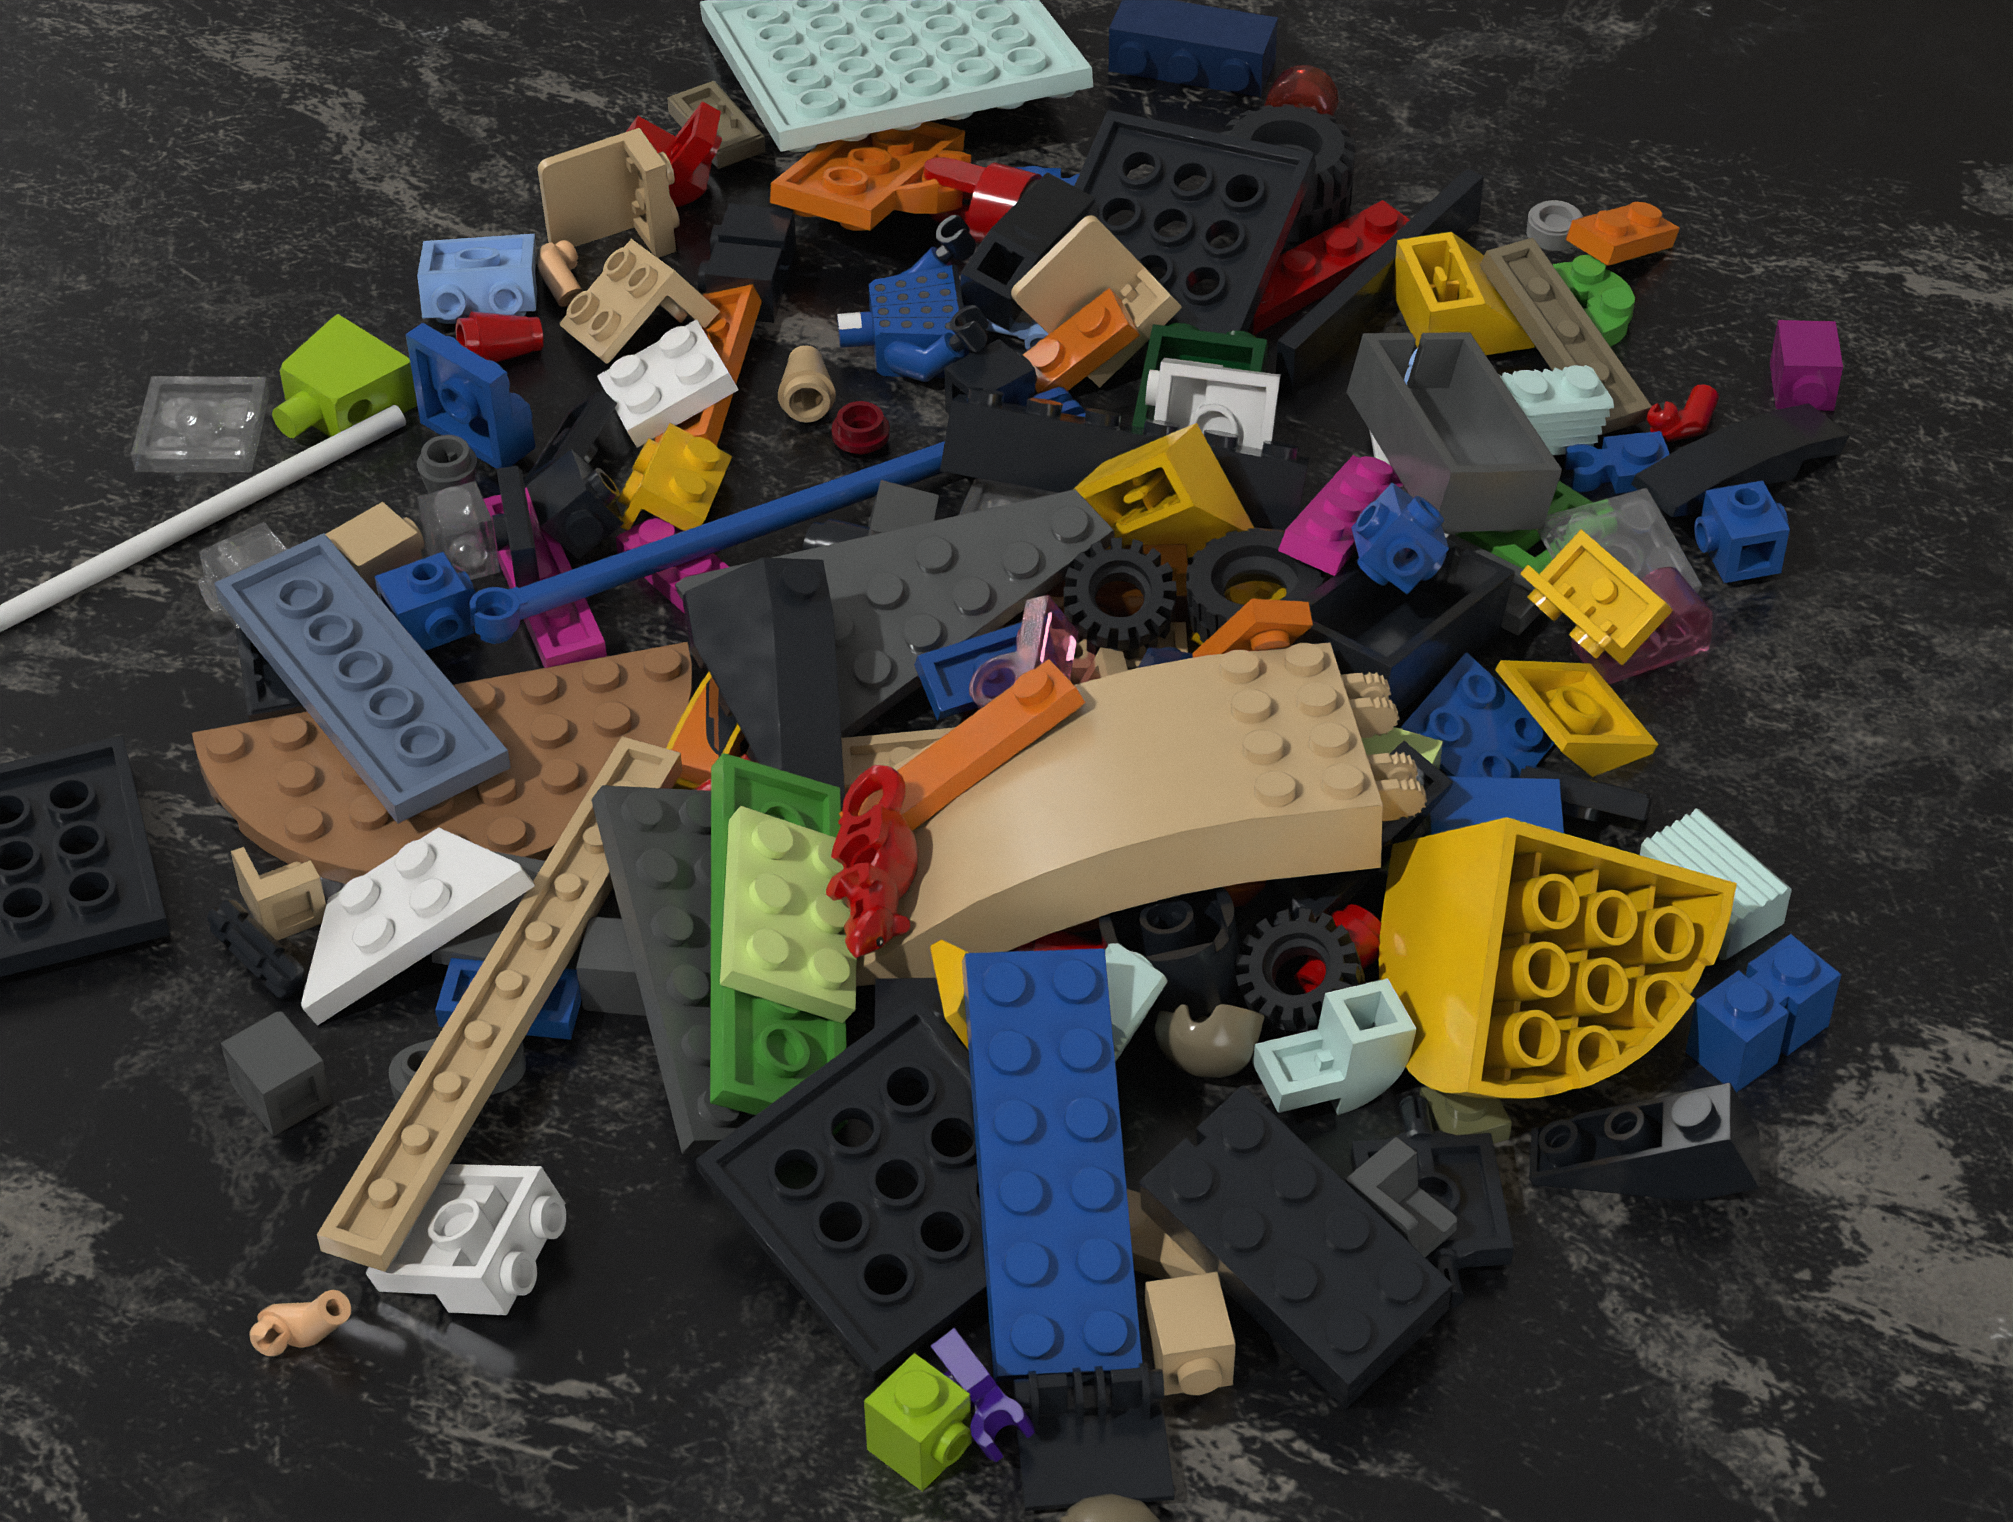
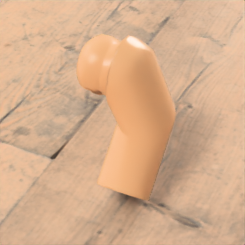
(555, 269)
(299, 1323)

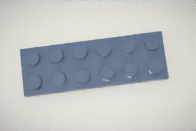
(362, 677)

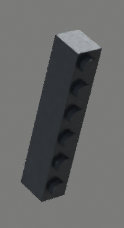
(1058, 450)

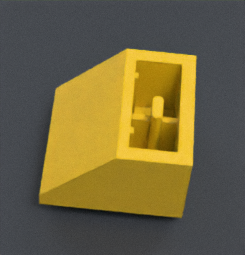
(1447, 291)
(1166, 493)

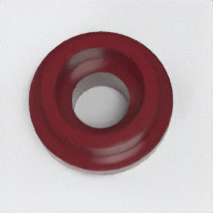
(860, 428)

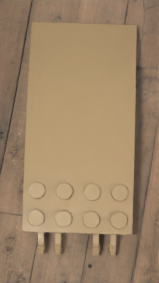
(1157, 793)

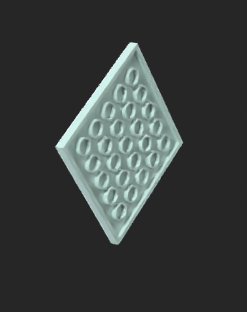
(889, 64)

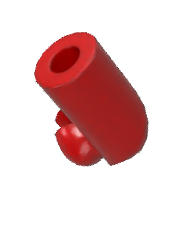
(1687, 422)

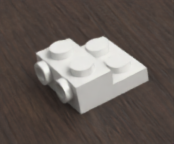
(1215, 399)
(477, 1238)

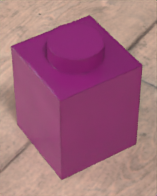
(1806, 364)

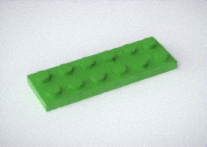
(756, 1043)

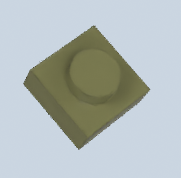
(1467, 1114)

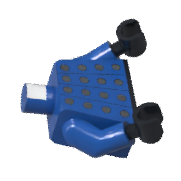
(920, 314)

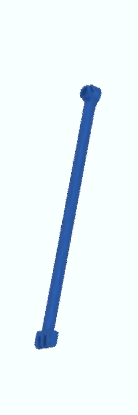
(498, 610)

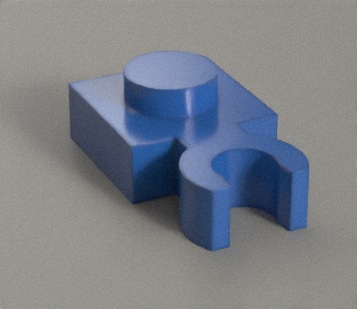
(1616, 462)

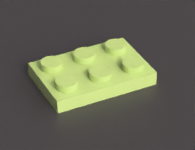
(779, 924)

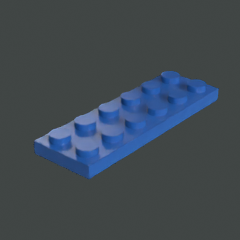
(1050, 1163)

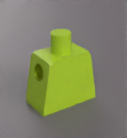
(341, 380)

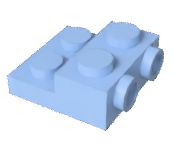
(477, 276)

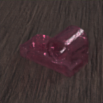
(1042, 636)
(1677, 637)

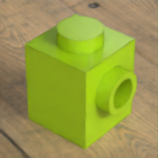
(918, 1422)

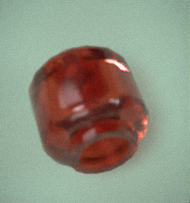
(1304, 88)

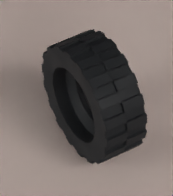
(1237, 560)

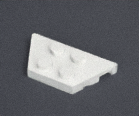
(403, 914)

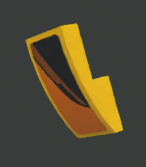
(704, 735)

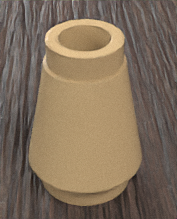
(806, 386)

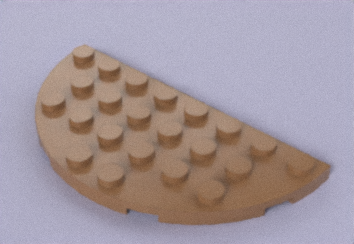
(556, 722)

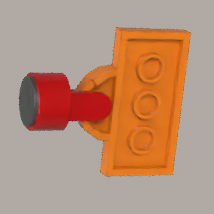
(901, 172)

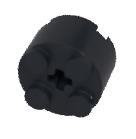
(1188, 941)

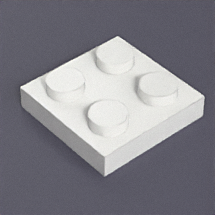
(667, 382)

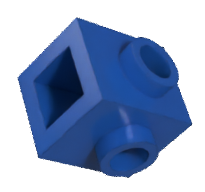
(1743, 531)
(1400, 539)
(429, 600)

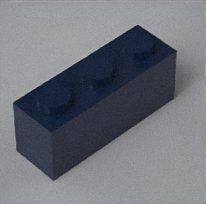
(1193, 45)

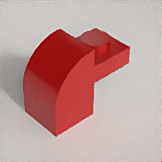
(688, 151)

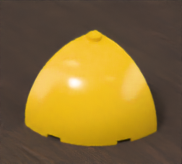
(1540, 955)

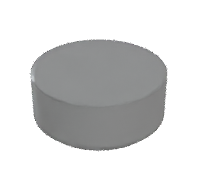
(1550, 224)

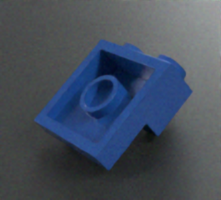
(468, 398)

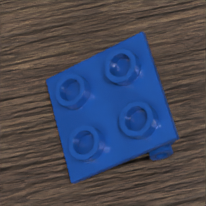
(1480, 725)

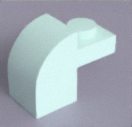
(1349, 1059)

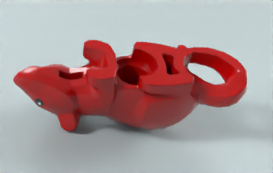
(877, 861)

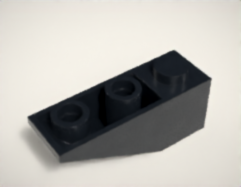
(1019, 244)
(1658, 1147)

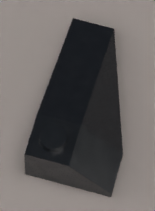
(774, 659)

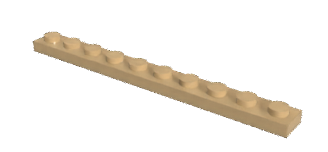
(485, 1027)

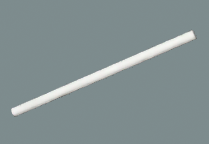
(199, 517)

